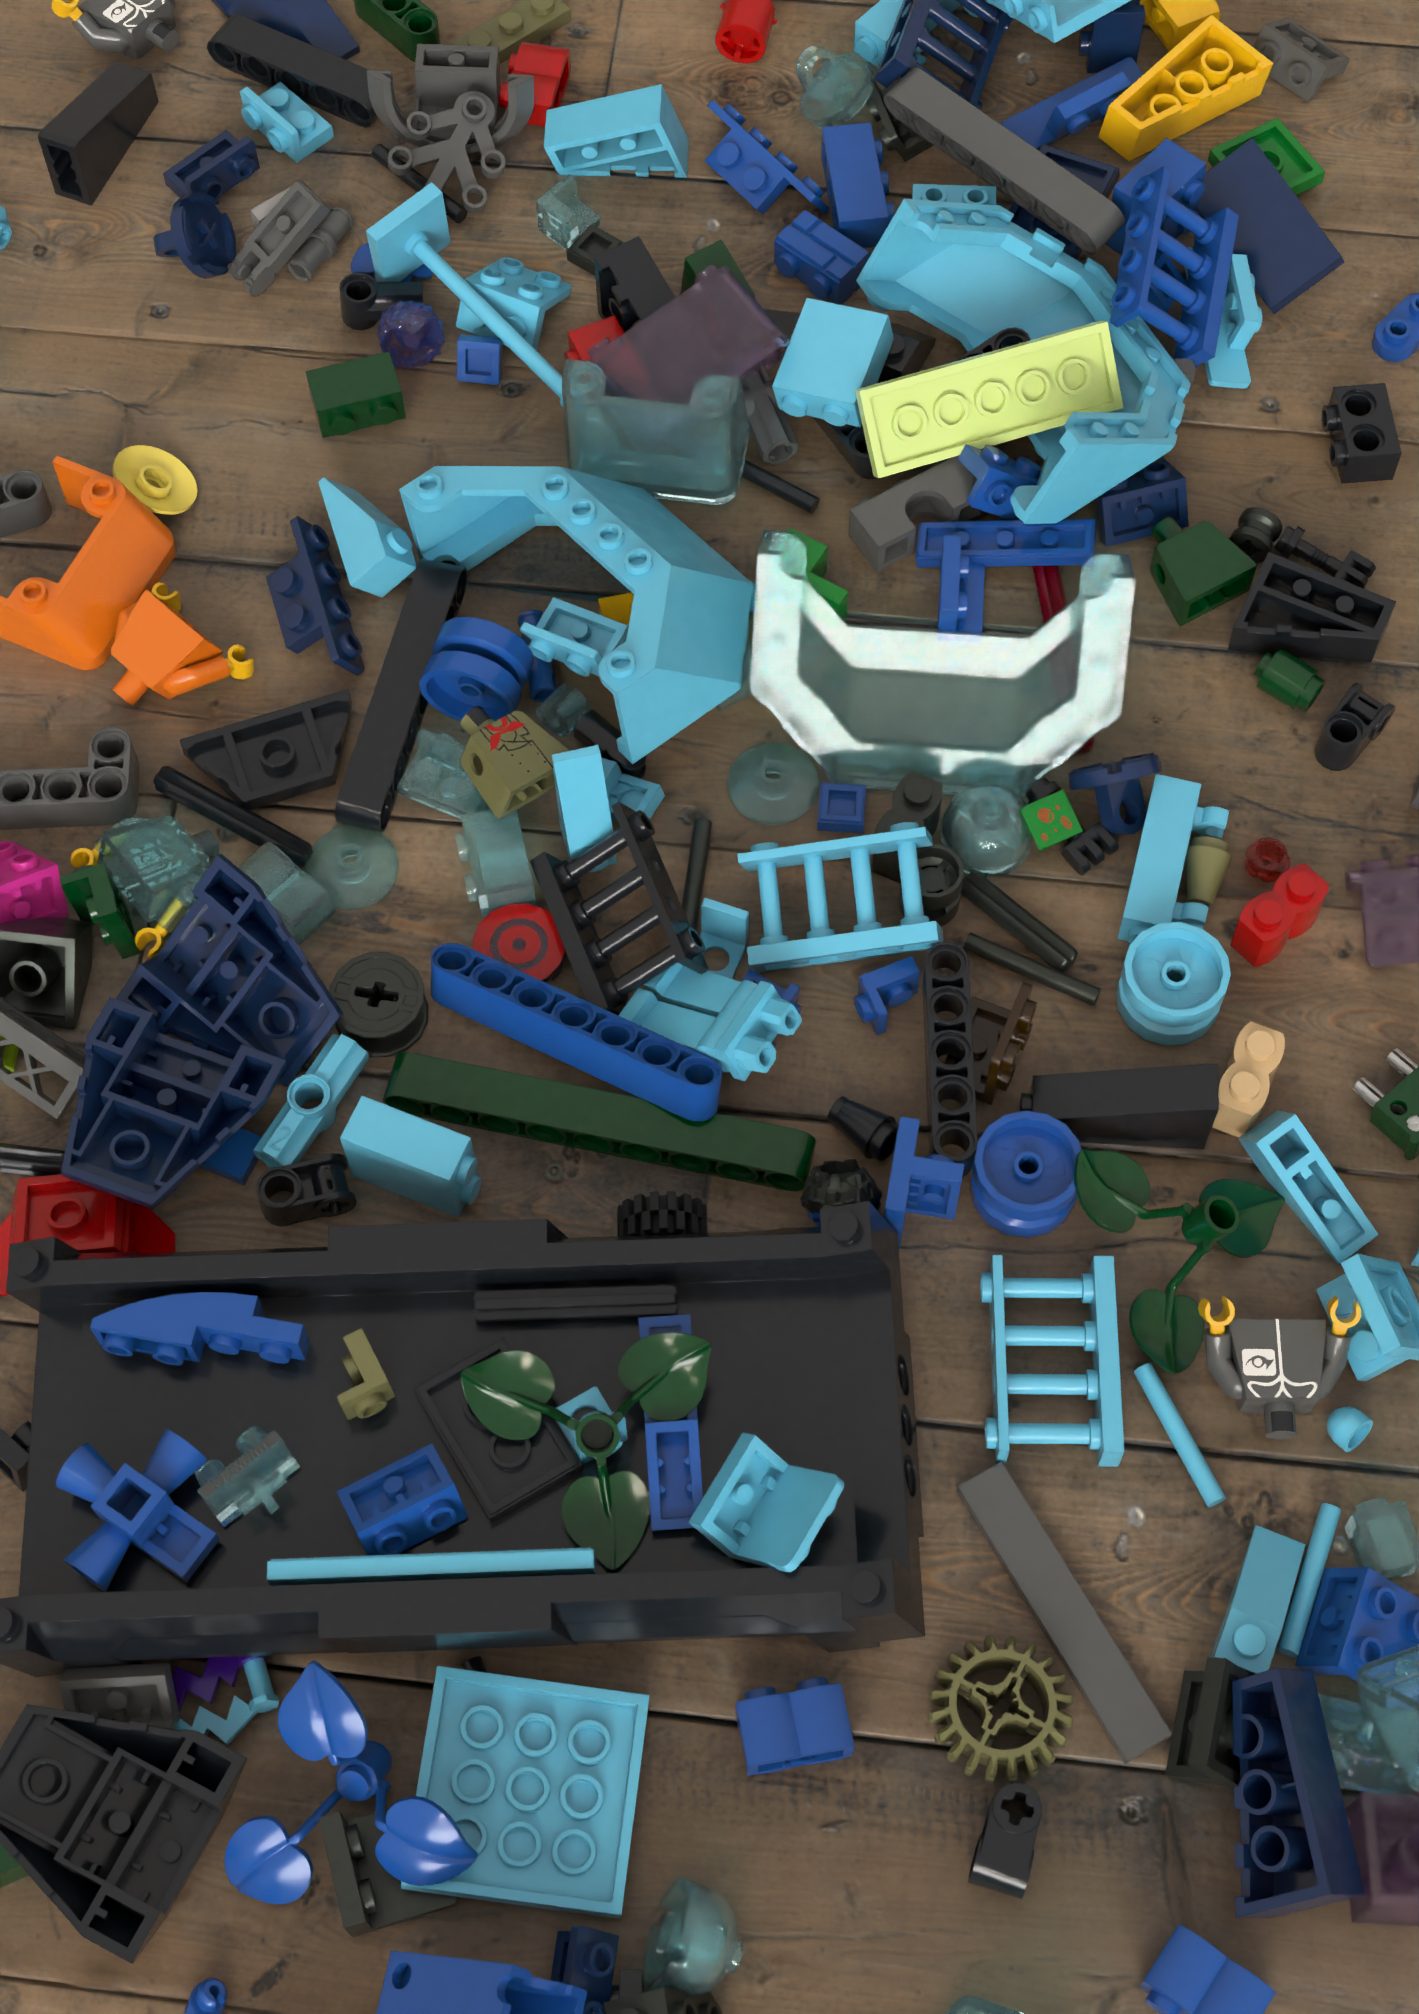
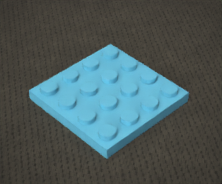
(536, 1786)

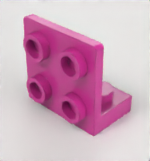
(28, 885)

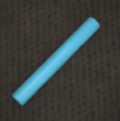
(1179, 1435)
(1309, 1580)

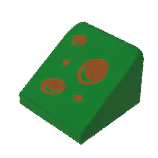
(1051, 820)

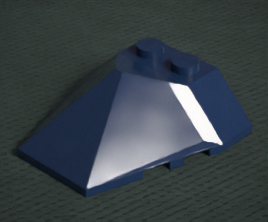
(235, 977)
(156, 1105)

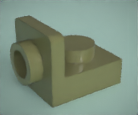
(368, 1377)

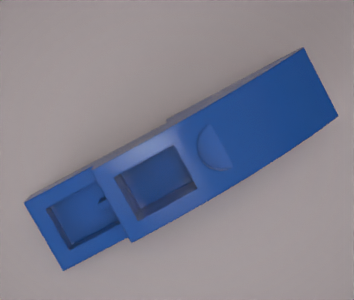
(181, 1324)

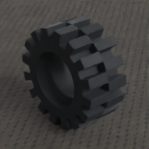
(661, 1215)

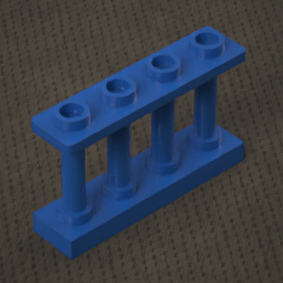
(1206, 264)

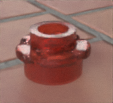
(1268, 849)

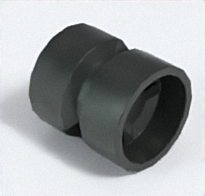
(940, 882)

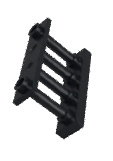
(576, 916)

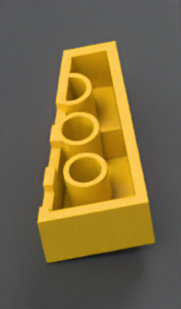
(1186, 88)

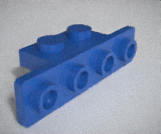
(1073, 107)
(752, 169)

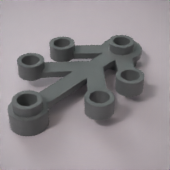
(452, 152)

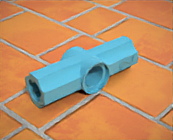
(325, 1080)

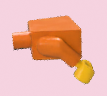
(167, 650)

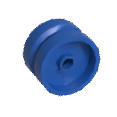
(474, 667)
(1025, 1174)

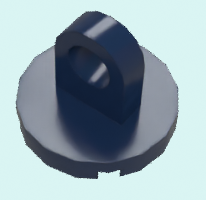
(198, 236)
(1118, 784)

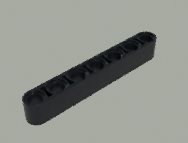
(397, 702)

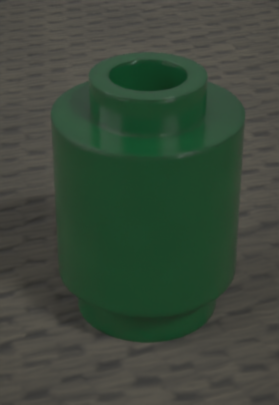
(1289, 680)

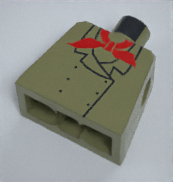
(508, 759)

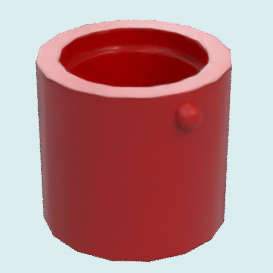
(744, 29)

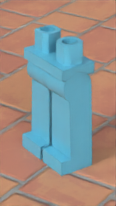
(715, 1017)

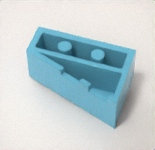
(618, 133)

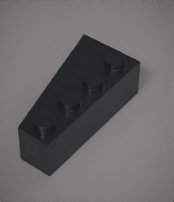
(629, 284)

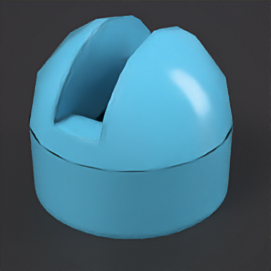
(1348, 1427)

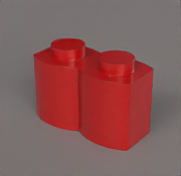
(551, 76)
(1279, 915)

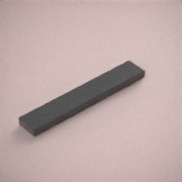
(1064, 1613)

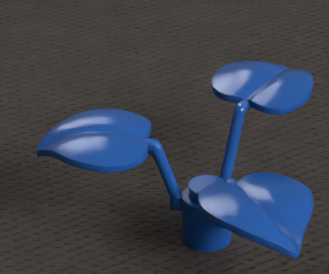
(419, 1836)

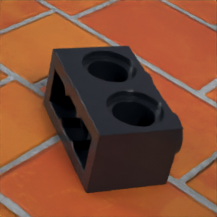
(1362, 433)

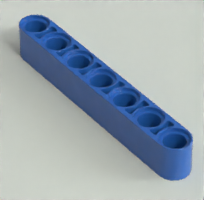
(576, 1032)

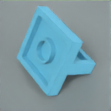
(1389, 1314)

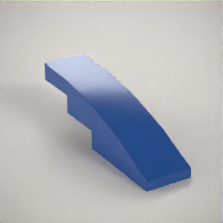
(672, 1450)

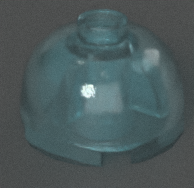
(987, 829)
(694, 1940)

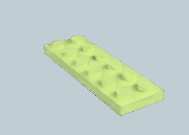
(988, 398)

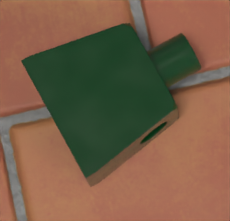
(1198, 568)

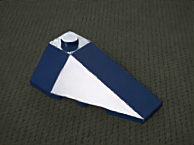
(302, 19)

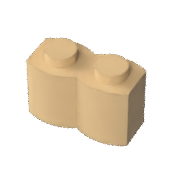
(1248, 1078)

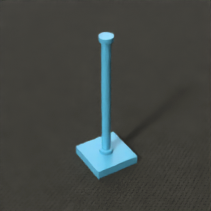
(414, 237)

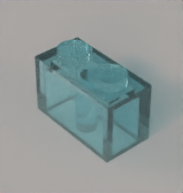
(496, 860)

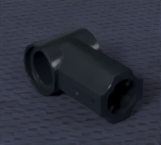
(365, 299)

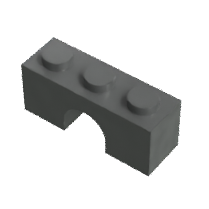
(883, 523)

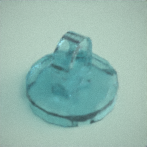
(836, 88)

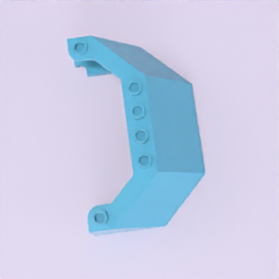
(983, 274)
(687, 599)

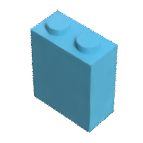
(830, 358)
(411, 1157)

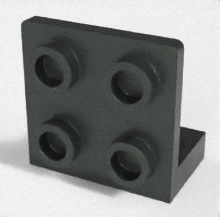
(364, 1889)

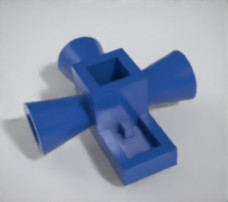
(137, 1511)

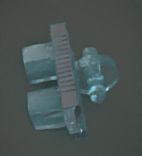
(249, 1478)

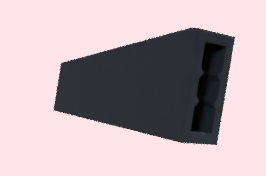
(96, 131)
(1131, 1105)

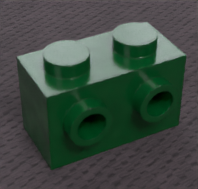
(356, 394)

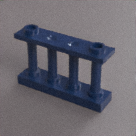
(911, 33)

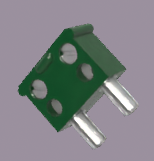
(1398, 1110)

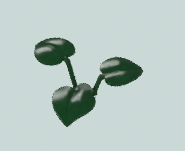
(1228, 1212)
(602, 1511)

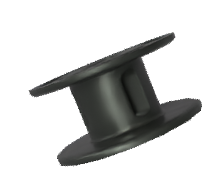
(380, 1003)

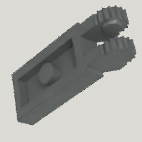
(278, 237)

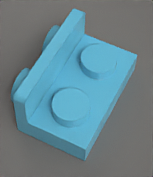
(285, 121)

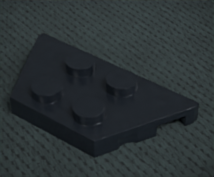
(275, 752)

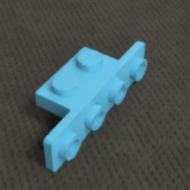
(1238, 324)

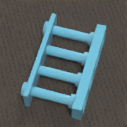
(869, 937)
(1097, 1384)

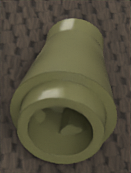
(1205, 869)

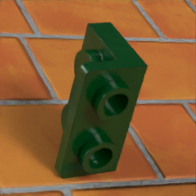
(101, 902)

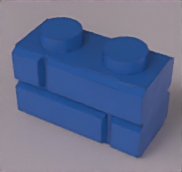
(820, 258)

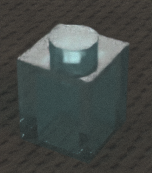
(1384, 1538)

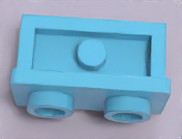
(573, 636)

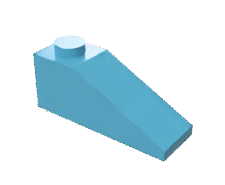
(370, 544)
(582, 801)
(1308, 1183)
(1259, 1601)

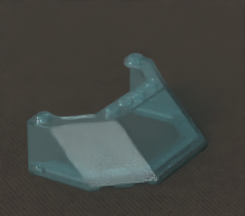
(932, 700)

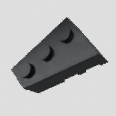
(1310, 614)

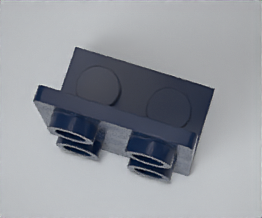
(1141, 502)

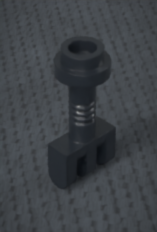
(1353, 570)
(1081, 843)

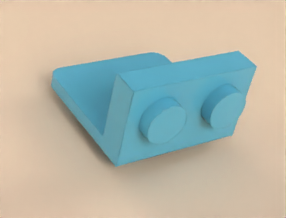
(516, 295)
(764, 1507)

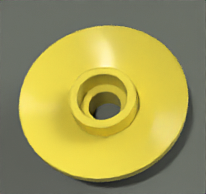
(156, 479)

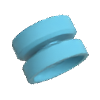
(1172, 983)

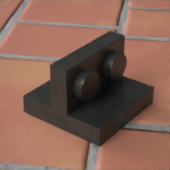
(1204, 1727)

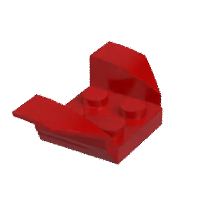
(81, 1218)

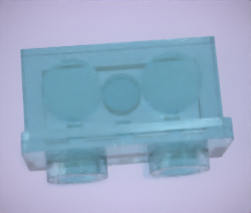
(438, 777)

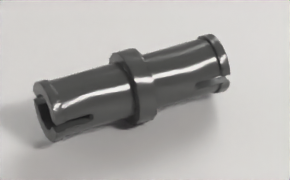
(321, 244)

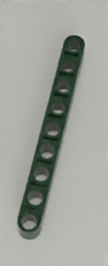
(599, 1121)

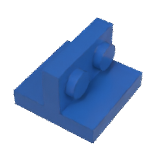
(920, 1184)

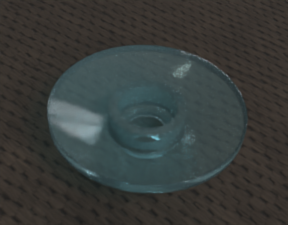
(769, 799)
(359, 882)

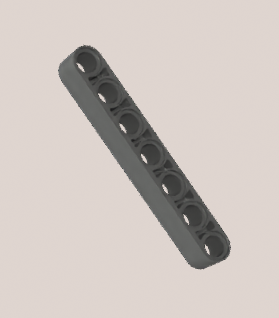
(1004, 160)

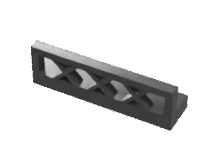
(48, 1049)

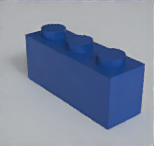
(855, 182)

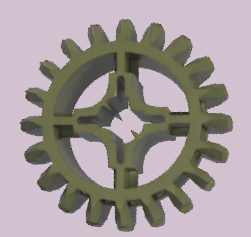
(1020, 1668)

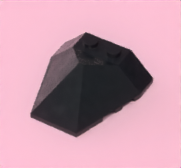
(111, 1816)

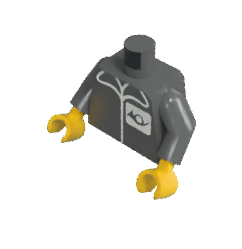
(123, 25)
(1277, 1363)

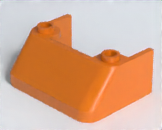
(114, 567)

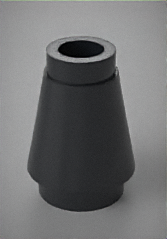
(865, 1127)

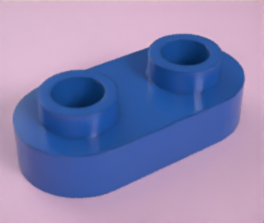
(1405, 322)

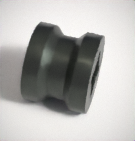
(1256, 532)

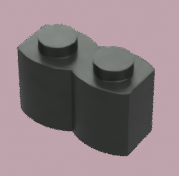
(914, 800)

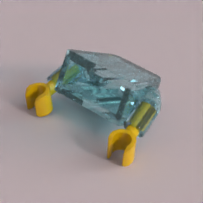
(154, 868)

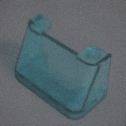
(656, 445)

